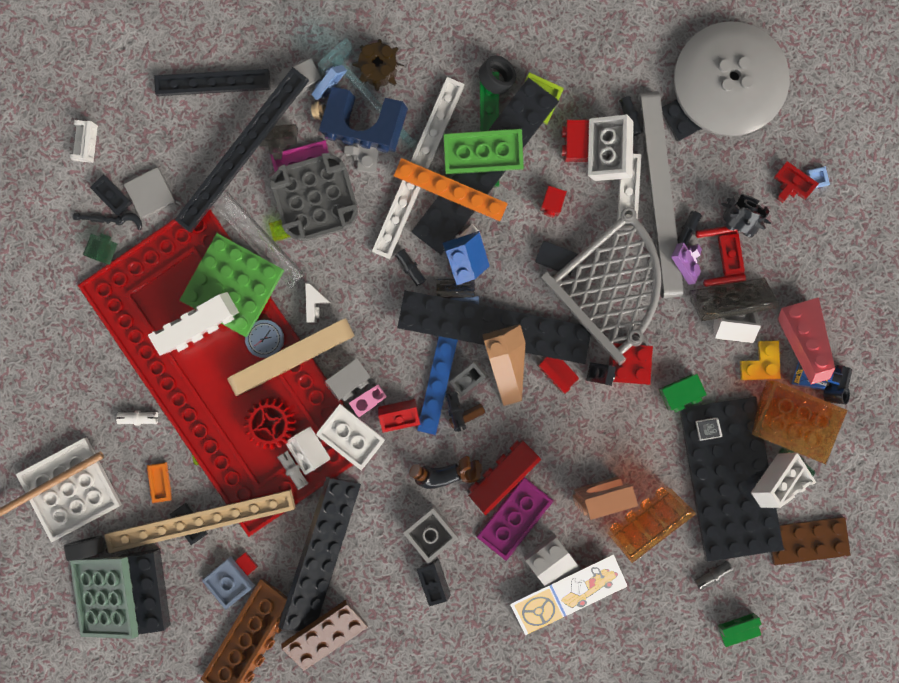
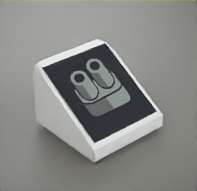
(708, 429)

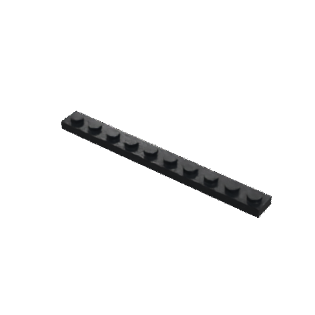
(242, 149)

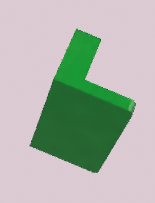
(740, 629)

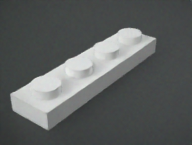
(629, 191)

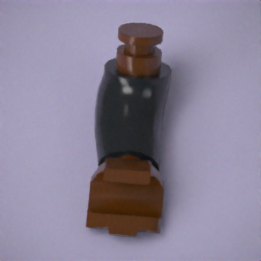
(438, 477)

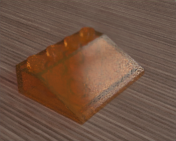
(798, 421)
(650, 523)

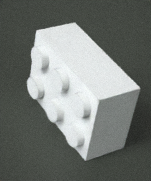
(610, 148)

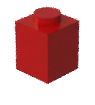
(553, 201)

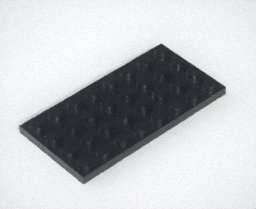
(722, 481)

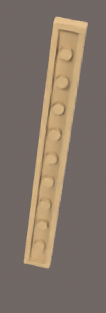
(200, 521)

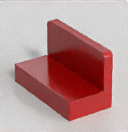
(559, 373)
(398, 415)

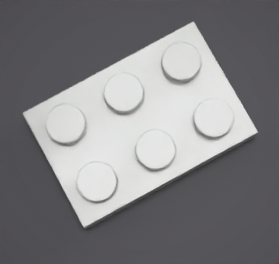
(350, 437)

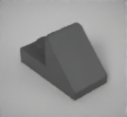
(468, 378)

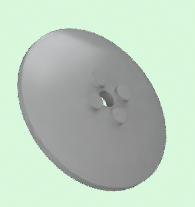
(726, 104)

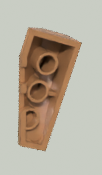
(507, 358)

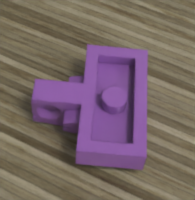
(686, 261)

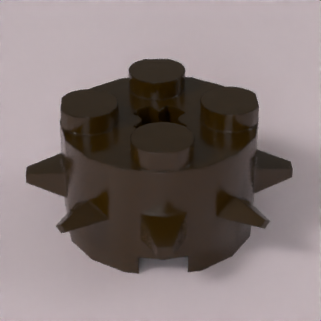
(378, 53)

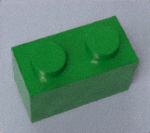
(683, 392)

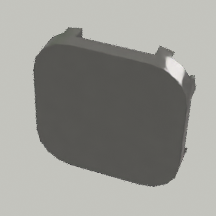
(314, 197)

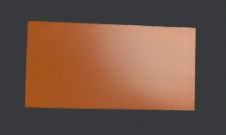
(159, 482)

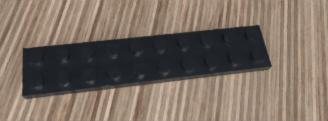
(446, 218)
(470, 321)

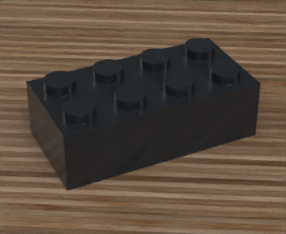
(148, 591)

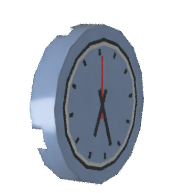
(265, 339)

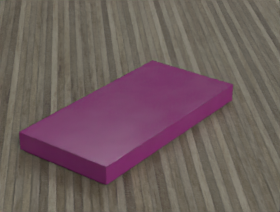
(514, 518)

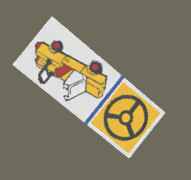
(569, 595)

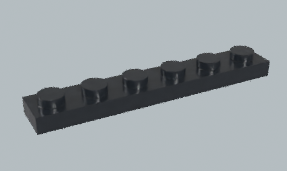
(212, 82)

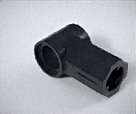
(839, 393)

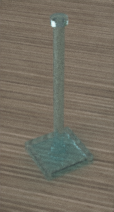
(336, 58)

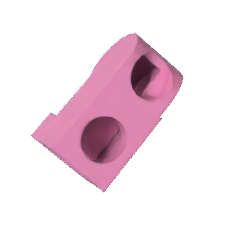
(367, 400)

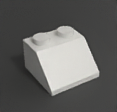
(738, 327)

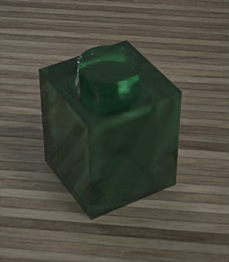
(100, 248)

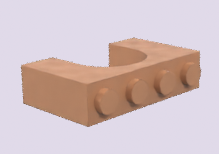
(604, 498)

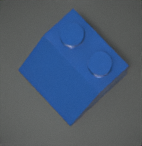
(466, 257)

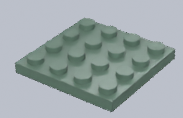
(104, 597)

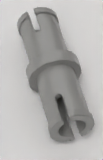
(292, 470)

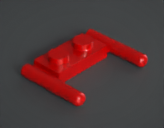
(730, 255)

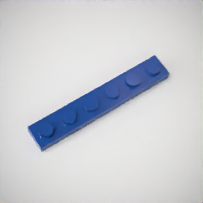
(437, 385)

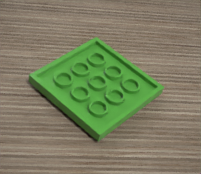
(241, 274)

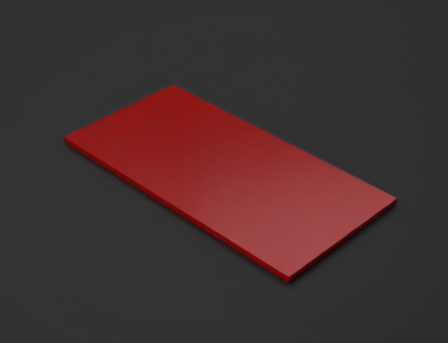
(191, 386)

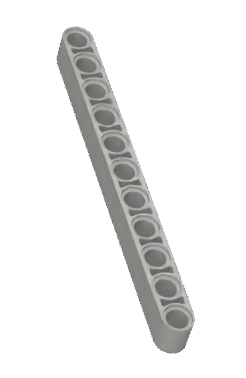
(661, 193)

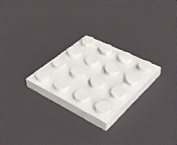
(74, 500)

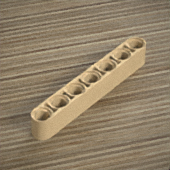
(290, 357)

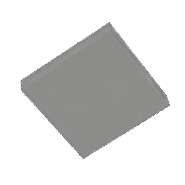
(149, 192)

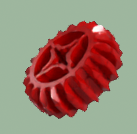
(254, 430)

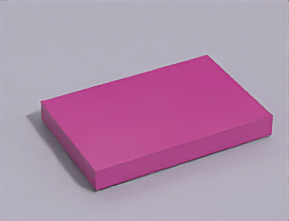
(300, 154)

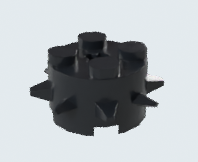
(745, 215)

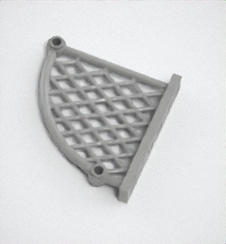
(555, 284)

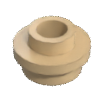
(318, 110)

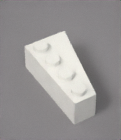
(194, 324)

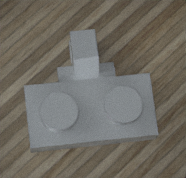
(366, 158)

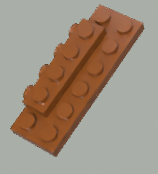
(248, 637)

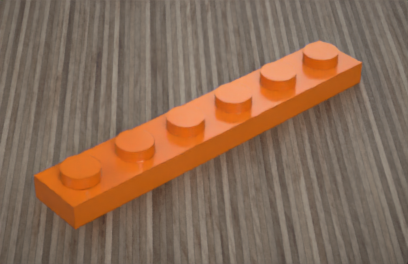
(450, 189)

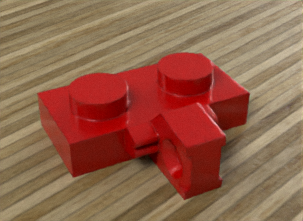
(794, 182)

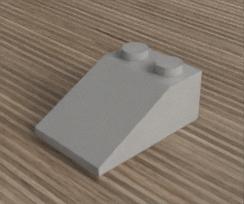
(551, 561)

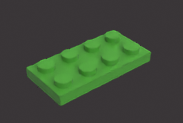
(483, 151)

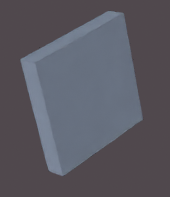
(228, 582)

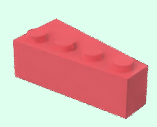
(808, 337)

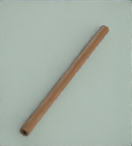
(50, 483)

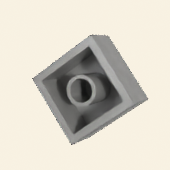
(430, 534)

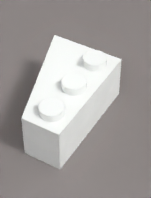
(782, 481)

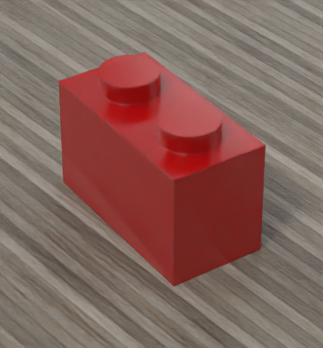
(576, 140)

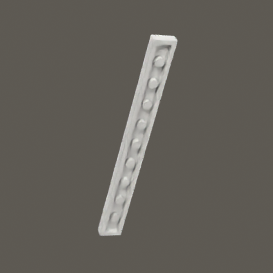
(423, 157)

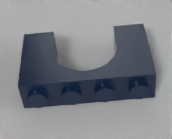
(382, 135)

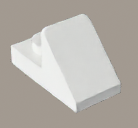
(313, 297)

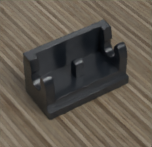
(434, 583)

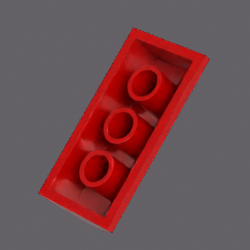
(504, 476)

